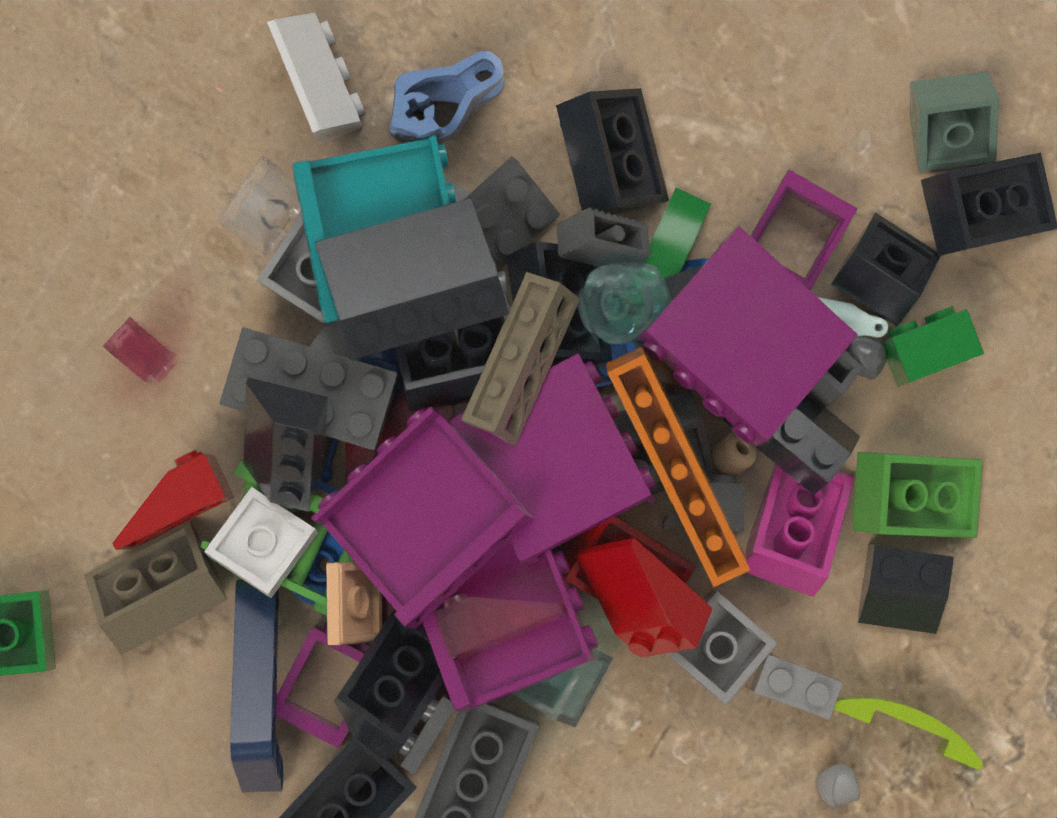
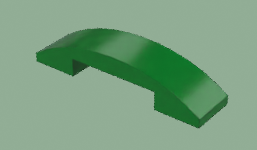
(676, 233)

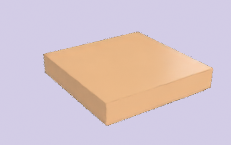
(352, 605)

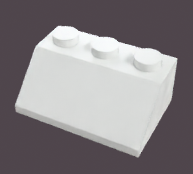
(317, 75)

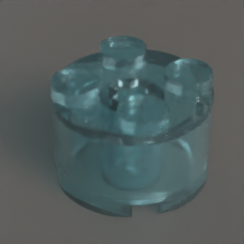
(603, 296)

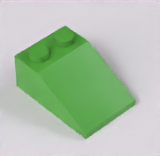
(916, 495)

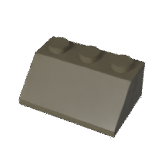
(154, 588)

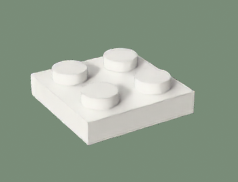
(261, 542)

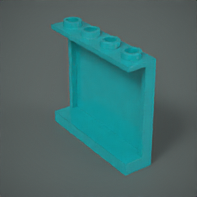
(367, 190)

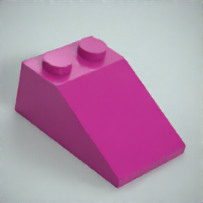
(797, 532)

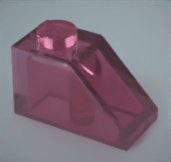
(141, 351)

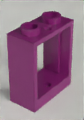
(819, 200)
(301, 716)

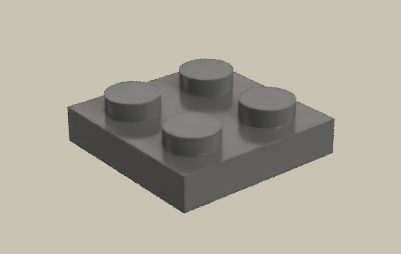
(511, 209)
(420, 742)

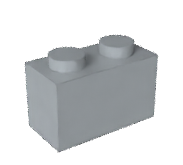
(796, 686)

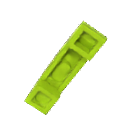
(951, 744)

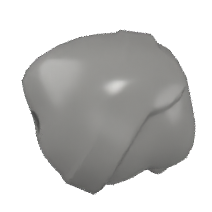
(838, 785)

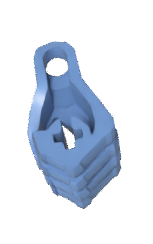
(450, 84)

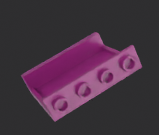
(747, 338)
(568, 462)
(422, 516)
(529, 656)

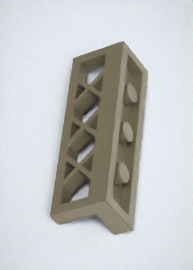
(519, 356)

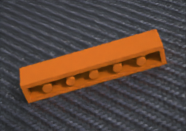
(677, 466)

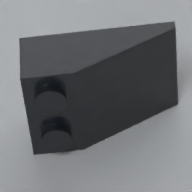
(989, 203)

